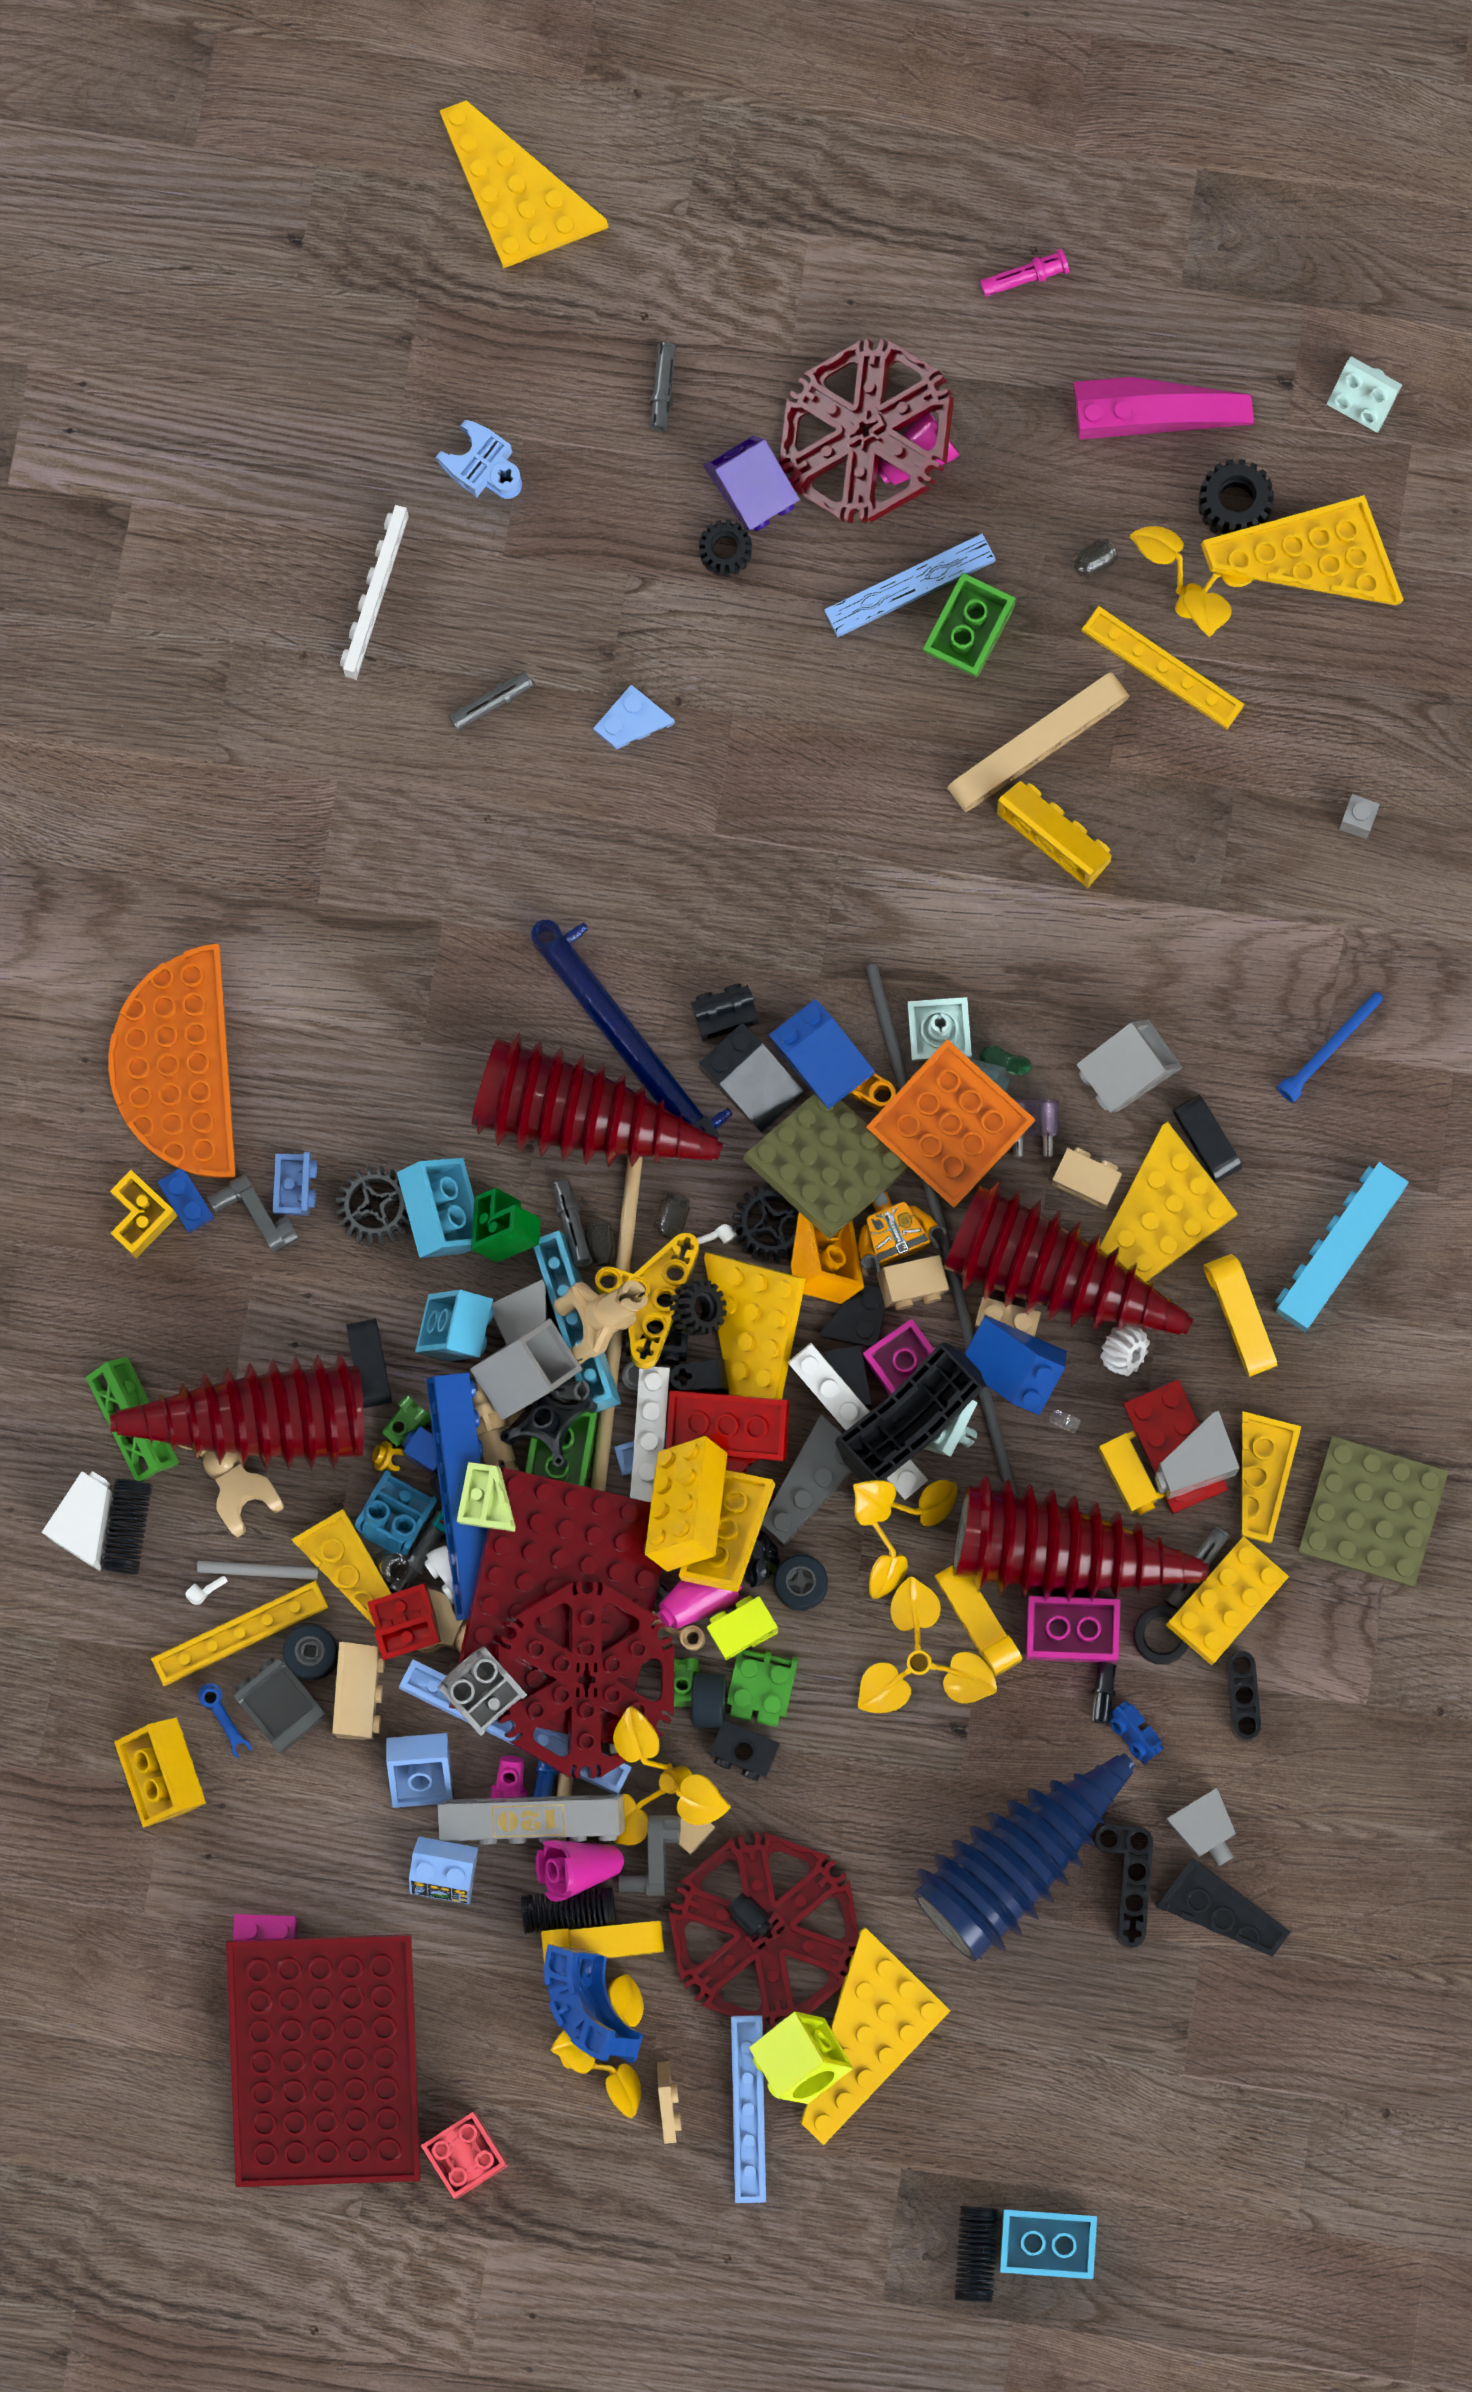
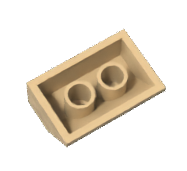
(357, 1691)

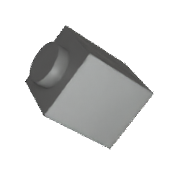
(1359, 816)

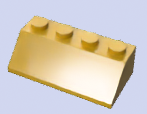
(1053, 833)

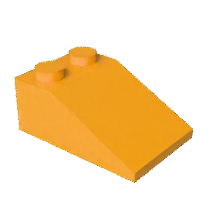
(828, 1265)

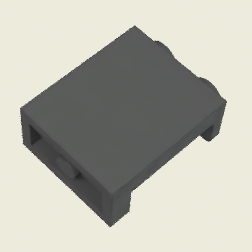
(279, 1704)

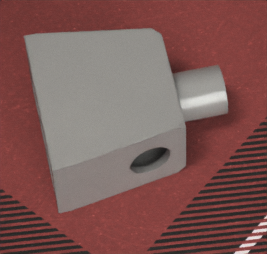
(1205, 1827)

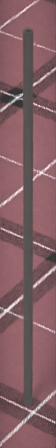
(938, 1216)

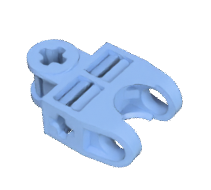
(483, 464)

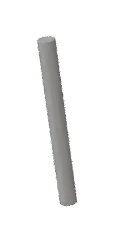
(258, 1570)

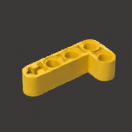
(1241, 1314)
(979, 1621)
(609, 1940)

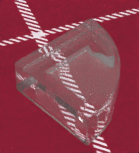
(1064, 1421)

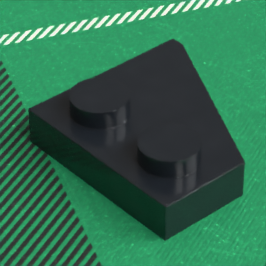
(858, 1319)

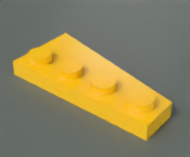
(1266, 1465)
(345, 1560)

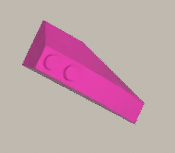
(1153, 406)

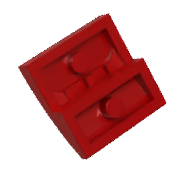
(404, 1621)

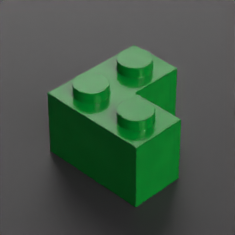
(502, 1226)

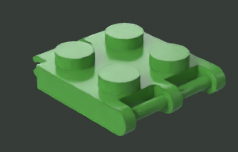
(761, 1687)

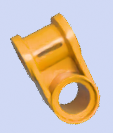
(868, 1090)

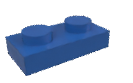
(185, 1200)

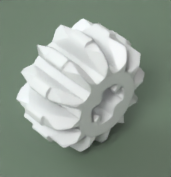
(1125, 1349)

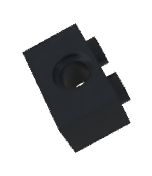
(732, 1736)

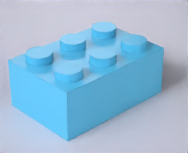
(439, 1206)
(454, 1325)
(1048, 2244)

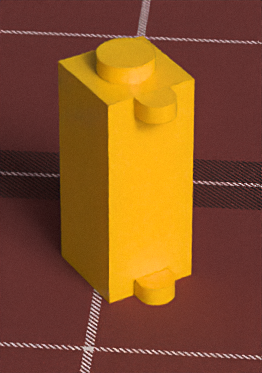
(1129, 1474)

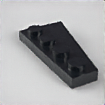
(1214, 1904)

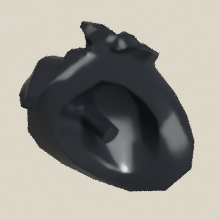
(763, 1560)

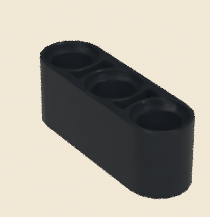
(1207, 1138)
(368, 1355)
(1246, 1681)

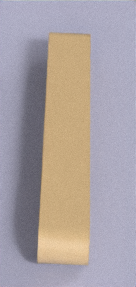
(1038, 742)

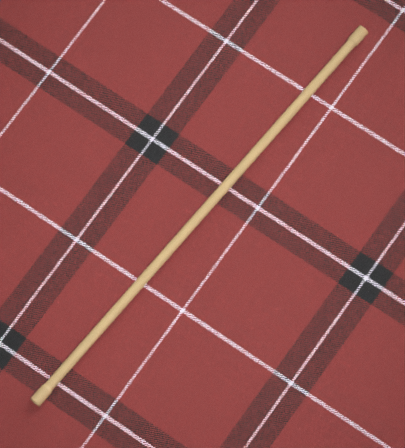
(613, 1354)

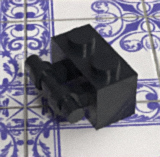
(725, 1011)

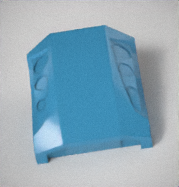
(394, 1514)

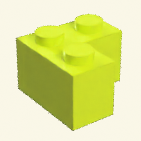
(743, 1627)

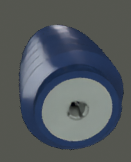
(1017, 1860)

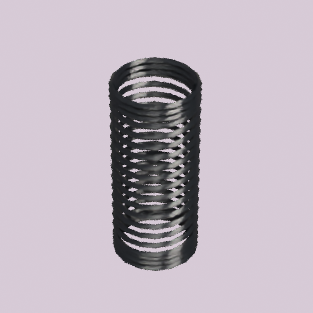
(125, 1565)
(604, 1915)
(977, 2256)

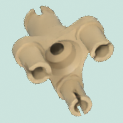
(600, 1314)
(490, 1430)

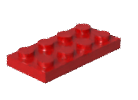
(733, 1422)
(1161, 1424)

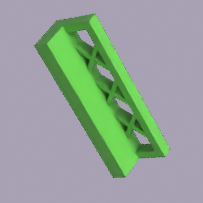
(128, 1392)

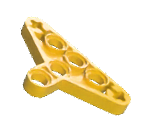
(655, 1281)

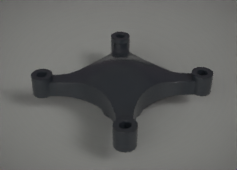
(549, 1424)

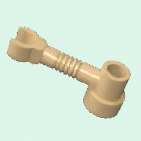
(685, 1634)

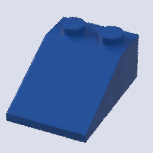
(821, 1054)
(1016, 1363)

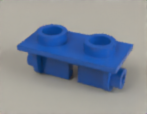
(1142, 1744)

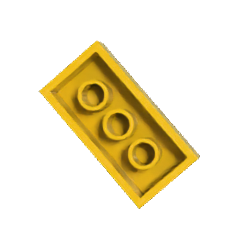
(686, 1503)

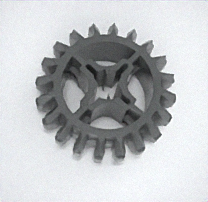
(362, 1212)

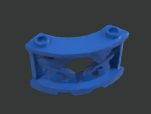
(583, 2005)

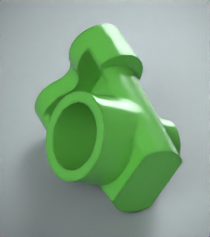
(411, 1416)
(683, 1678)

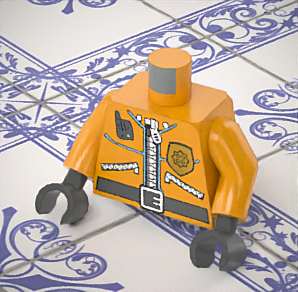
(895, 1233)

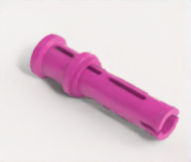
(1037, 270)

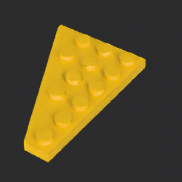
(516, 195)
(1316, 550)
(1166, 1208)
(757, 1325)
(877, 2024)

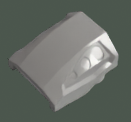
(481, 1689)

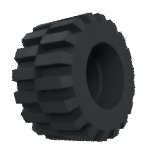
(1238, 476)

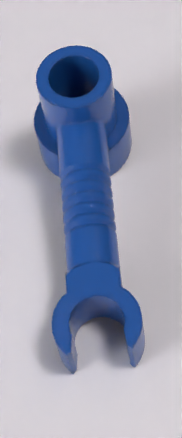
(221, 1714)

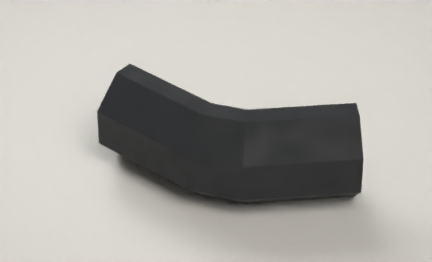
(911, 1415)

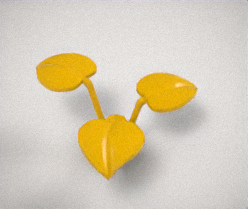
(1206, 609)
(874, 1505)
(884, 1688)
(699, 1797)
(623, 2083)

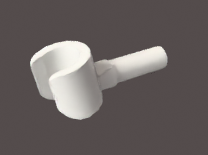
(723, 1232)
(197, 1595)

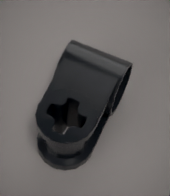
(705, 1376)

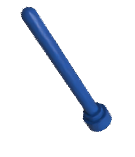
(1292, 1087)

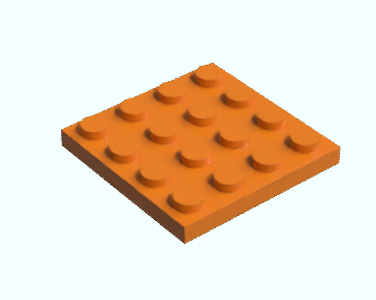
(950, 1123)

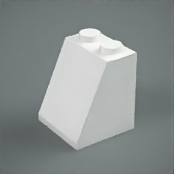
(83, 1519)

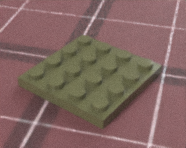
(825, 1163)
(1373, 1512)

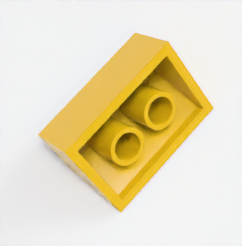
(160, 1772)

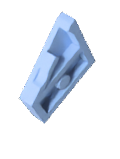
(631, 719)

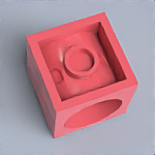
(465, 2155)

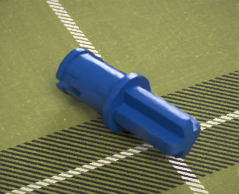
(544, 1780)

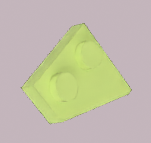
(485, 1499)

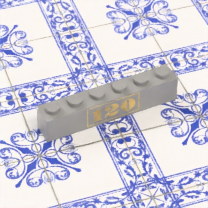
(531, 1818)

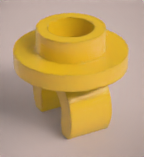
(382, 1456)

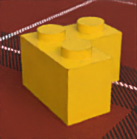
(147, 1215)

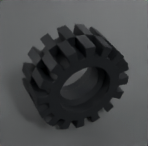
(725, 565)
(685, 1308)

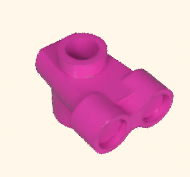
(509, 1785)

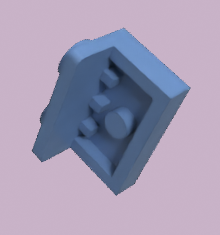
(293, 1184)

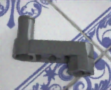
(276, 1234)
(661, 1830)

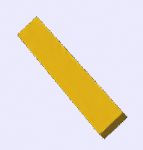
(1162, 667)
(239, 1633)

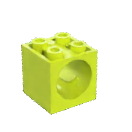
(800, 2058)

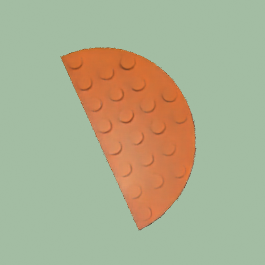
(174, 1066)

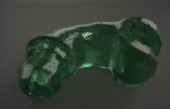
(1014, 1064)

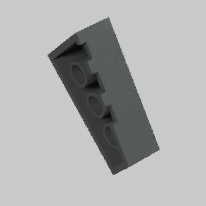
(808, 1485)

